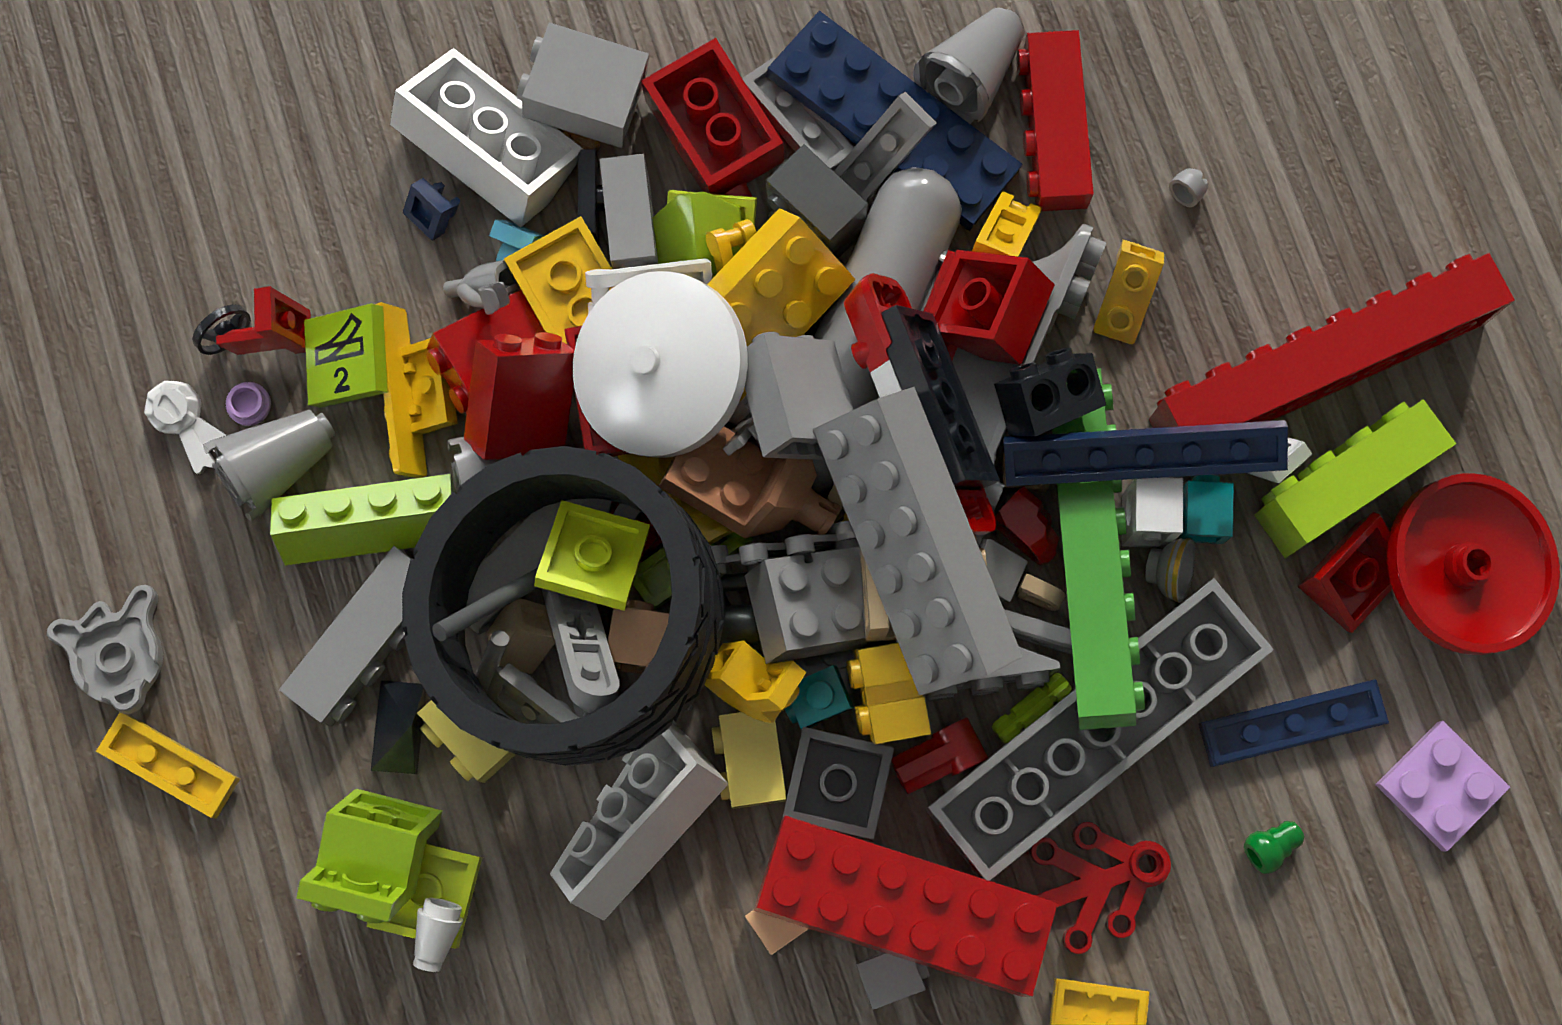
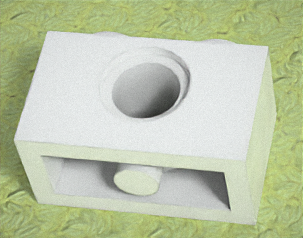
(1153, 512)

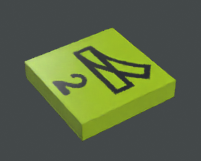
(345, 355)

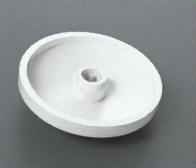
(660, 364)

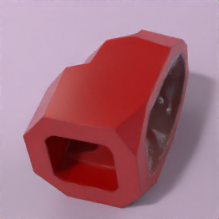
(1028, 526)

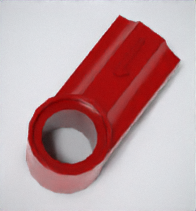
(947, 753)

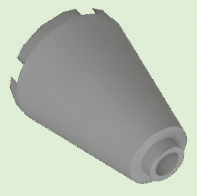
(971, 63)
(269, 457)

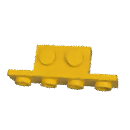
(415, 398)

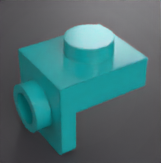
(819, 698)

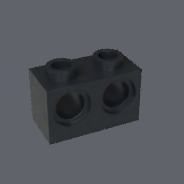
(1060, 392)

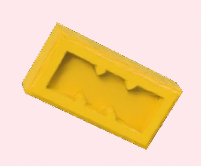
(1097, 1004)

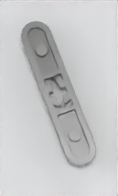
(586, 662)

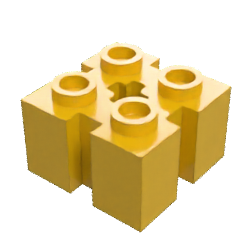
(888, 694)

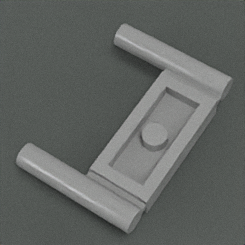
(517, 690)

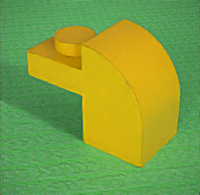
(752, 685)

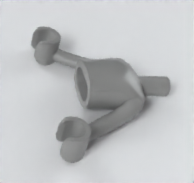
(484, 286)

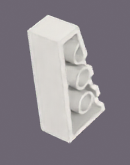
(637, 821)

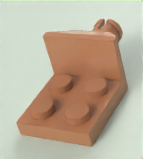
(748, 490)

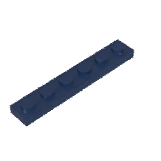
(1146, 453)

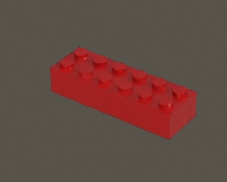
(906, 907)

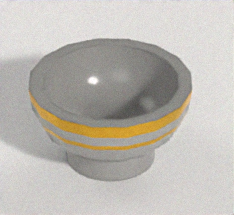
(1172, 568)

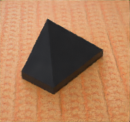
(398, 727)

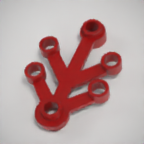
(1097, 882)

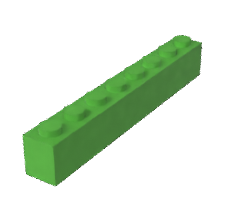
(1096, 592)

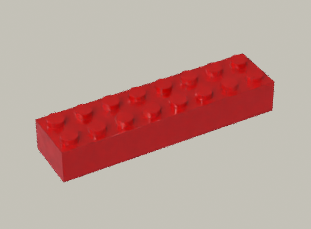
(1343, 350)

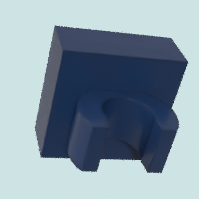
(429, 208)

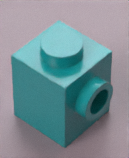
(1207, 510)

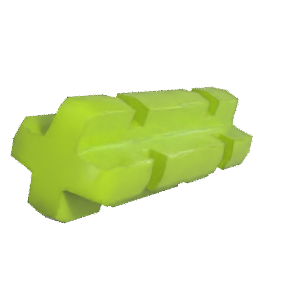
(1031, 708)

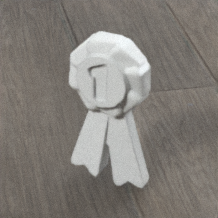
(176, 410)

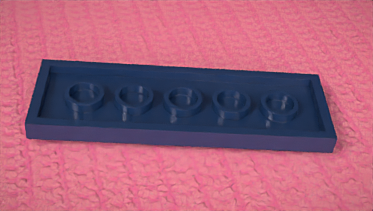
(855, 87)

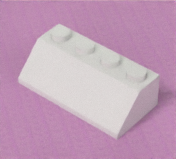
(482, 138)

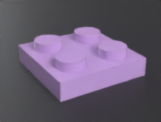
(1442, 786)

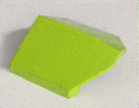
(683, 226)

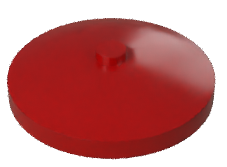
(1473, 564)

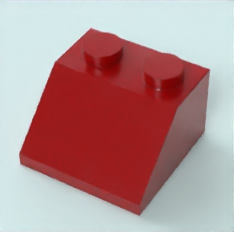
(991, 304)

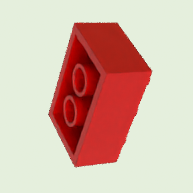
(713, 119)

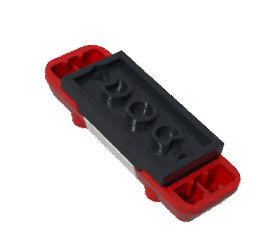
(908, 351)

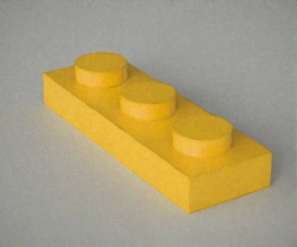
(168, 765)

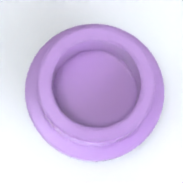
(248, 403)

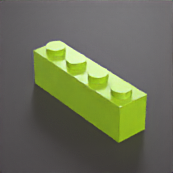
(356, 519)

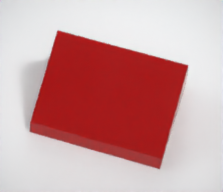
(1353, 574)

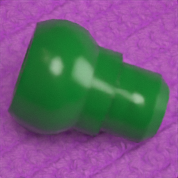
(1270, 847)

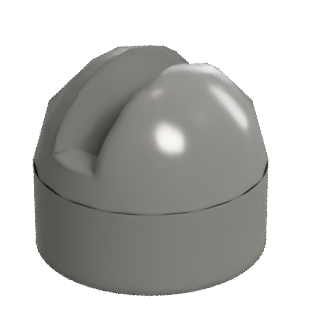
(1188, 187)

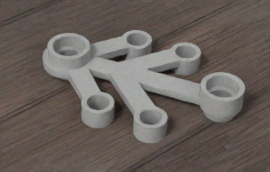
(837, 537)

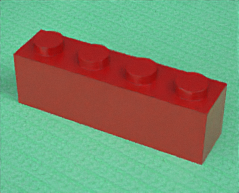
(1056, 121)

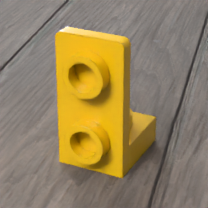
(1129, 292)

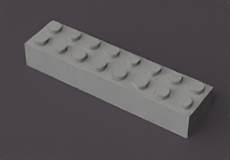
(1059, 768)

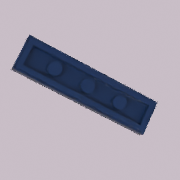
(1293, 723)

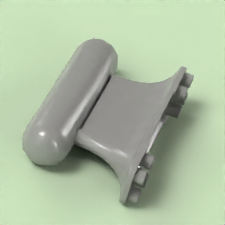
(908, 241)

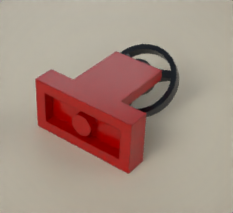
(276, 320)

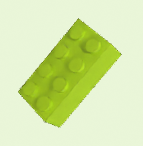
(1359, 473)

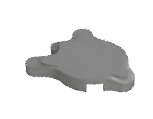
(114, 653)

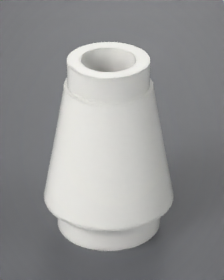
(435, 932)

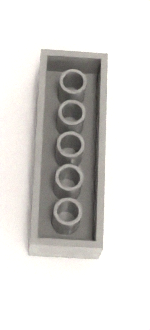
(917, 542)

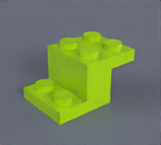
(369, 856)

